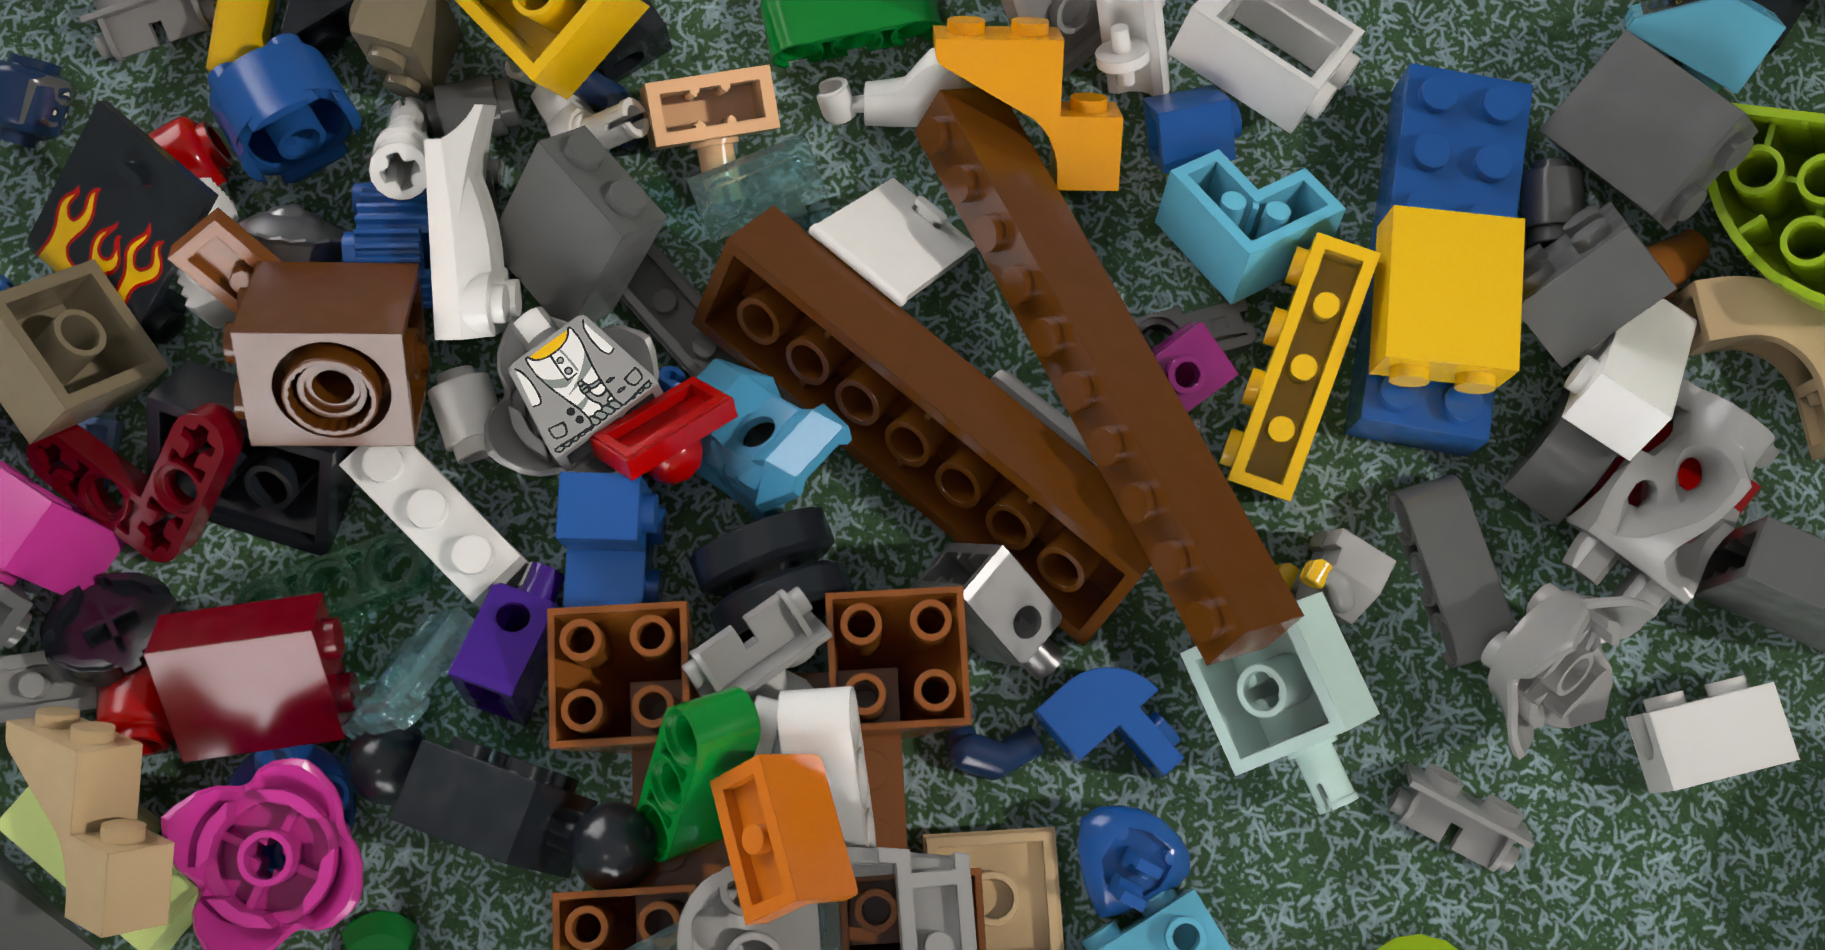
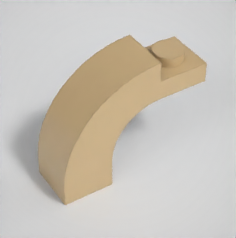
(1767, 322)

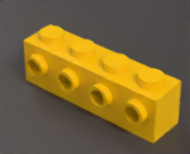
(1302, 367)

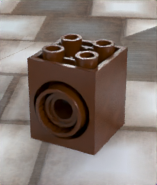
(330, 354)

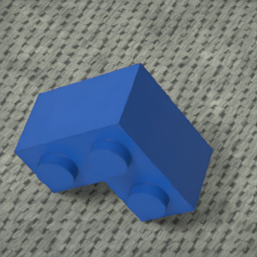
(609, 539)

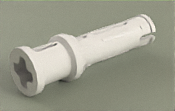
(398, 151)

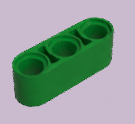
(831, 27)
(693, 747)

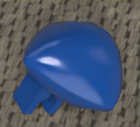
(1128, 858)

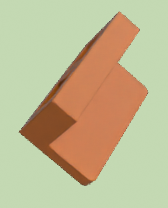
(782, 835)

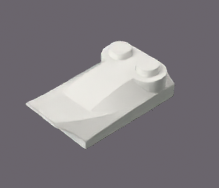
(466, 251)

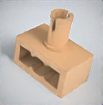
(710, 112)

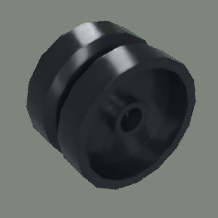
(764, 558)

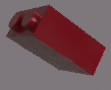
(252, 676)

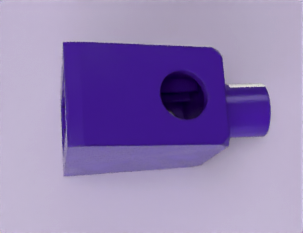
(497, 663)

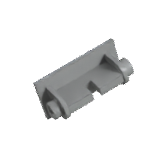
(129, 23)
(783, 638)
(1486, 826)

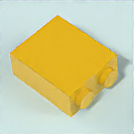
(1447, 299)

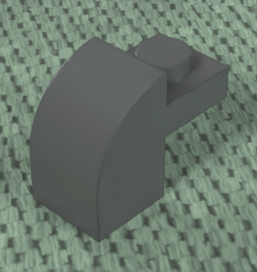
(1558, 466)

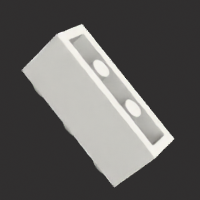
(1631, 379)
(437, 518)

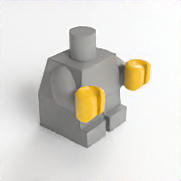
(1344, 570)

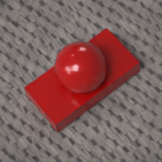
(665, 433)

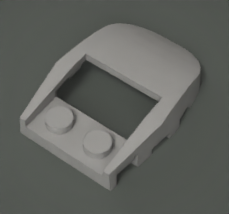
(930, 894)

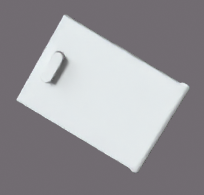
(894, 240)

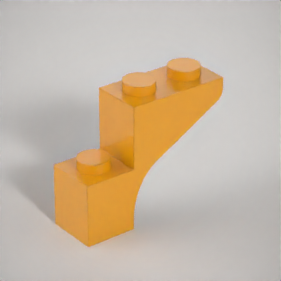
(1026, 71)

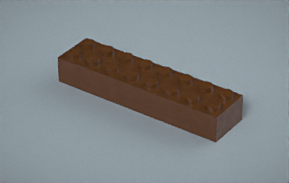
(922, 416)

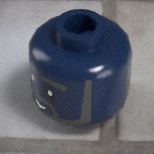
(32, 100)

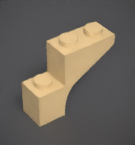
(90, 793)

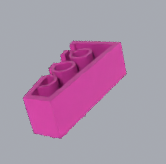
(49, 537)

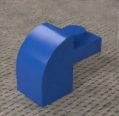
(1106, 702)

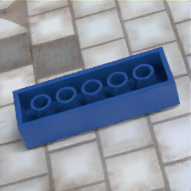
(1452, 148)

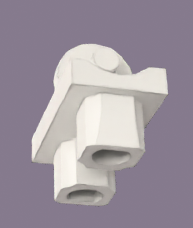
(1133, 46)

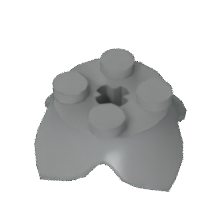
(510, 430)
(1555, 662)

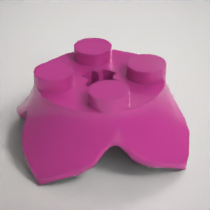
(221, 846)

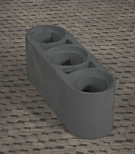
(1454, 566)

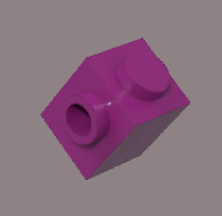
(1194, 363)

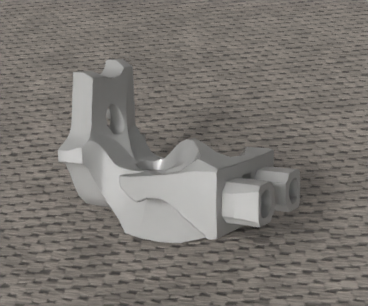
(1656, 533)

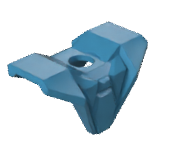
(775, 471)

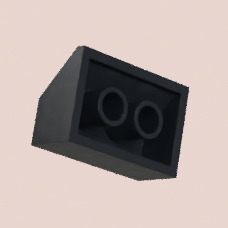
(272, 490)

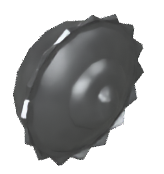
(295, 234)

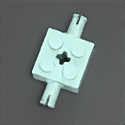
(1289, 702)

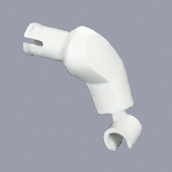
(889, 101)
(565, 115)

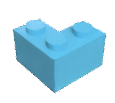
(1243, 233)

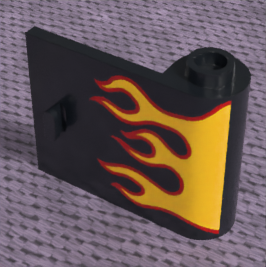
(124, 208)

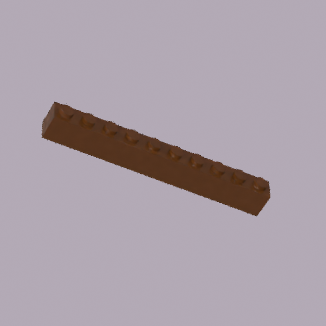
(1108, 378)

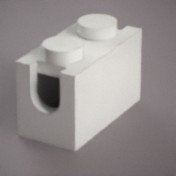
(1711, 737)

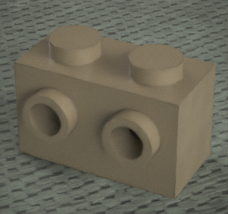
(406, 42)

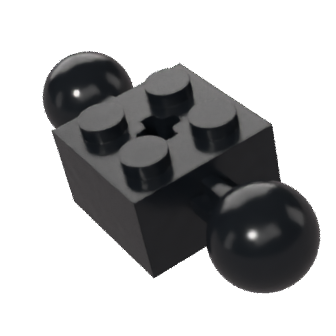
(503, 808)

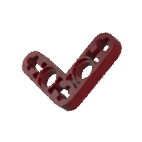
(78, 463)

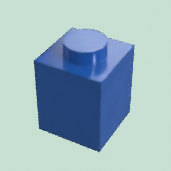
(1190, 125)

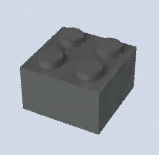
(1589, 283)

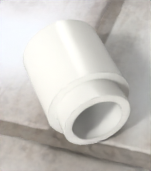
(461, 408)

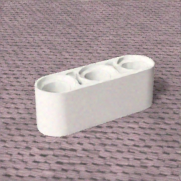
(829, 725)

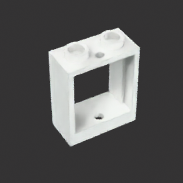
(1258, 76)

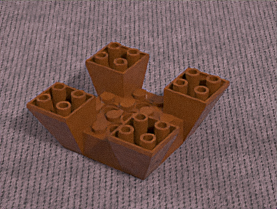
(622, 669)

